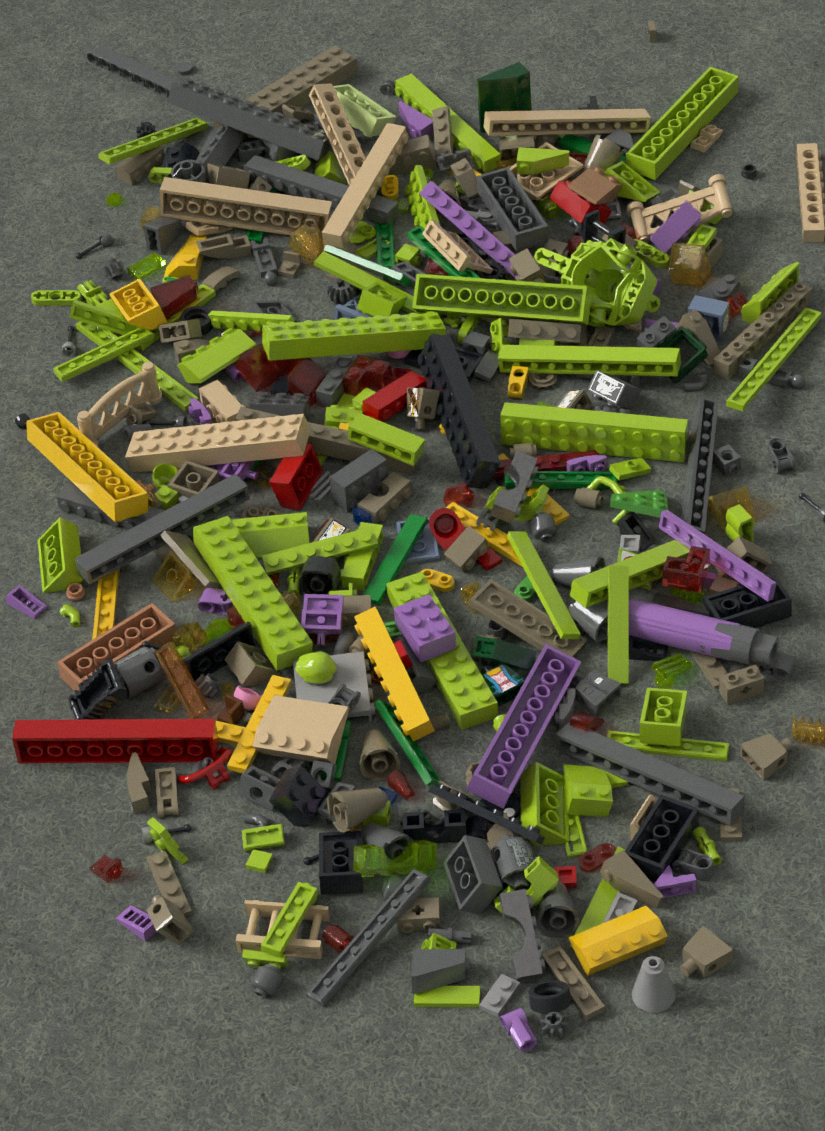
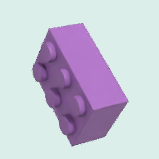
(676, 226)
(425, 628)

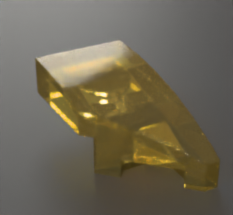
(152, 498)

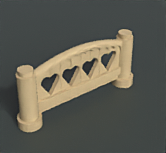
(715, 194)
(148, 393)

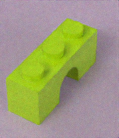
(542, 879)

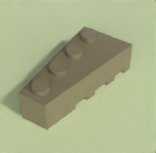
(415, 152)

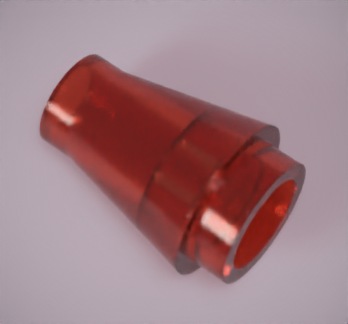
(398, 782)

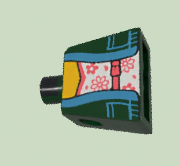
(502, 682)

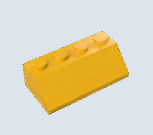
(138, 306)
(618, 940)

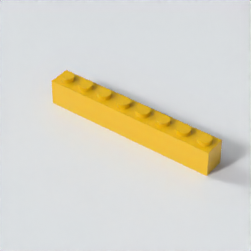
(394, 674)

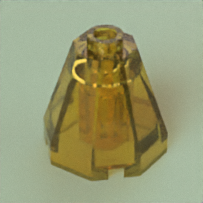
(307, 242)

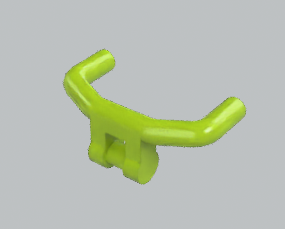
(615, 487)

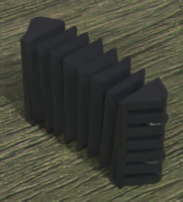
(98, 692)

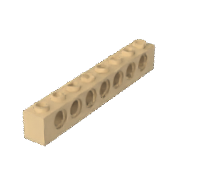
(338, 129)
(810, 188)

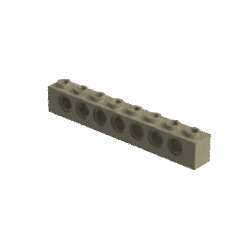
(763, 330)

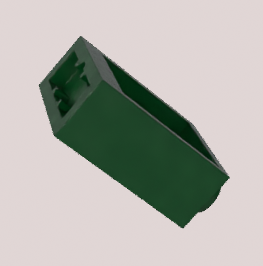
(674, 339)
(504, 653)

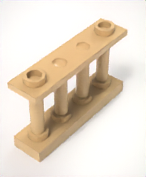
(297, 947)

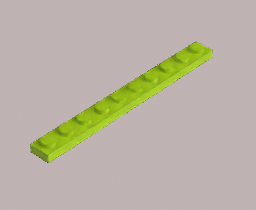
(773, 359)
(134, 361)

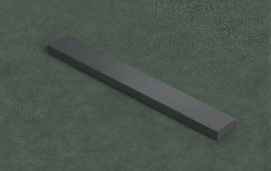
(368, 937)

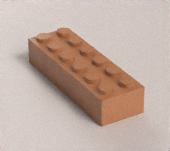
(116, 643)

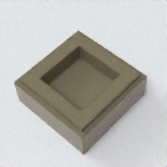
(651, 31)

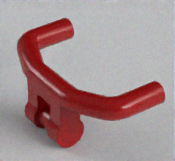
(207, 772)

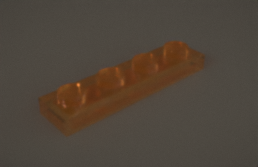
(181, 680)

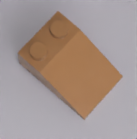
(596, 186)

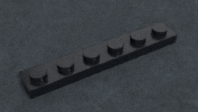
(495, 816)

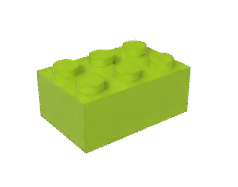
(663, 717)

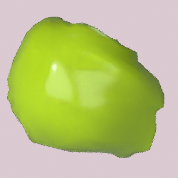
(316, 667)

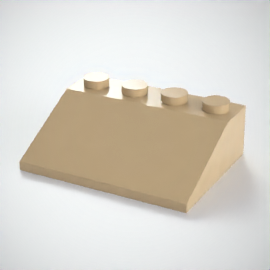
(541, 183)
(301, 729)

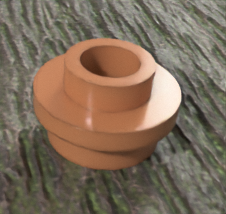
(75, 587)

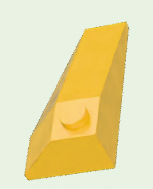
(187, 260)

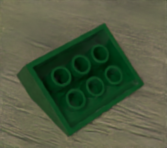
(504, 91)

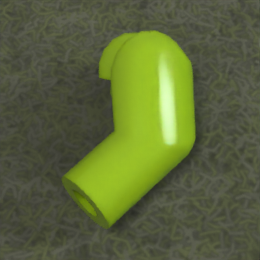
(74, 614)

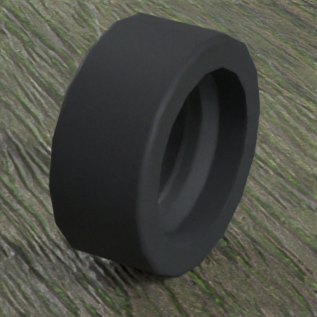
(198, 312)
(549, 996)

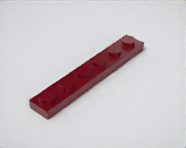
(553, 462)

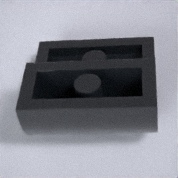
(176, 155)

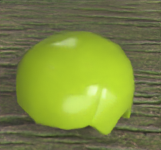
(163, 474)

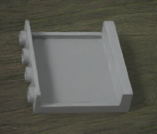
(352, 673)

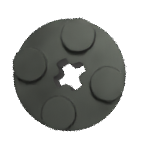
(319, 575)

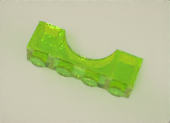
(373, 860)

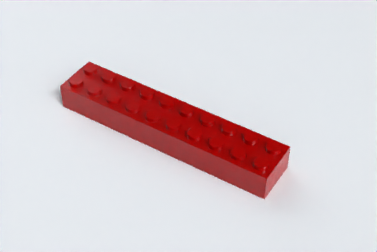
(115, 740)

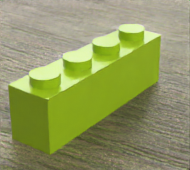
(386, 439)
(360, 564)

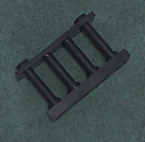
(592, 225)

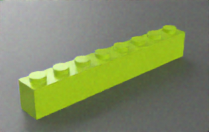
(642, 569)

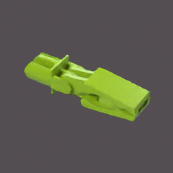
(96, 297)

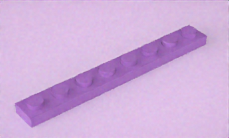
(468, 225)
(719, 555)

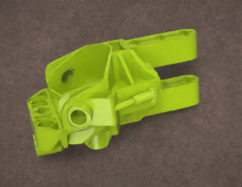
(607, 266)

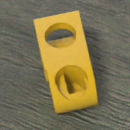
(518, 384)

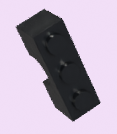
(449, 829)

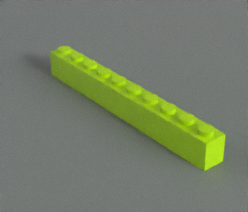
(463, 136)
(590, 358)

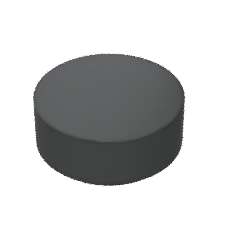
(184, 68)

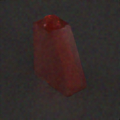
(175, 295)

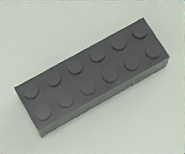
(512, 209)

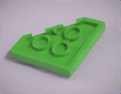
(641, 502)

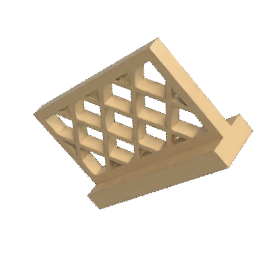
(454, 248)

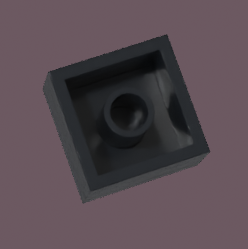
(298, 796)

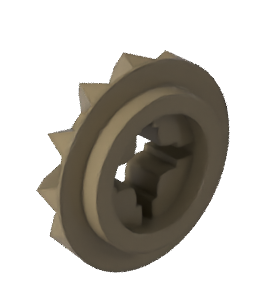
(534, 379)

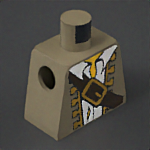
(421, 405)

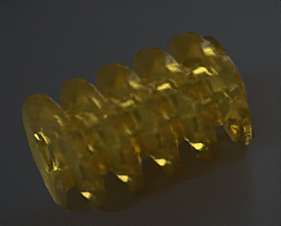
(808, 729)

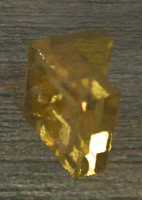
(468, 592)

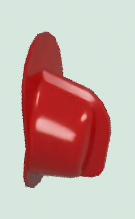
(445, 527)

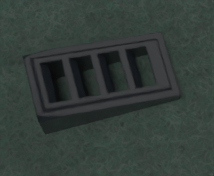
(636, 653)

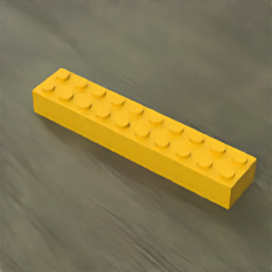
(87, 467)

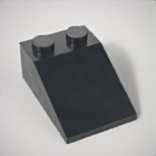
(336, 862)

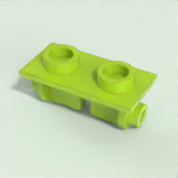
(499, 330)

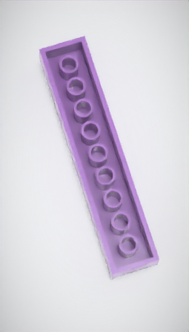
(523, 726)

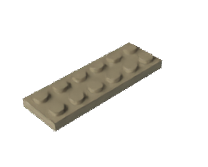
(522, 618)

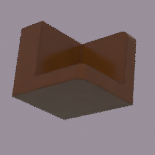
(233, 711)

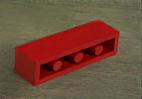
(392, 397)

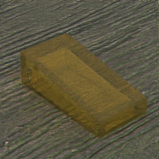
(227, 688)

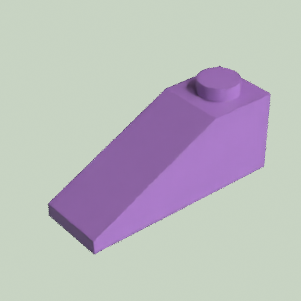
(415, 121)

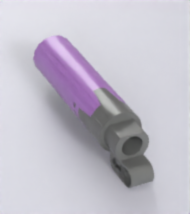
(709, 637)

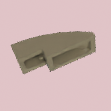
(225, 246)
(138, 785)

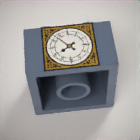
(714, 312)

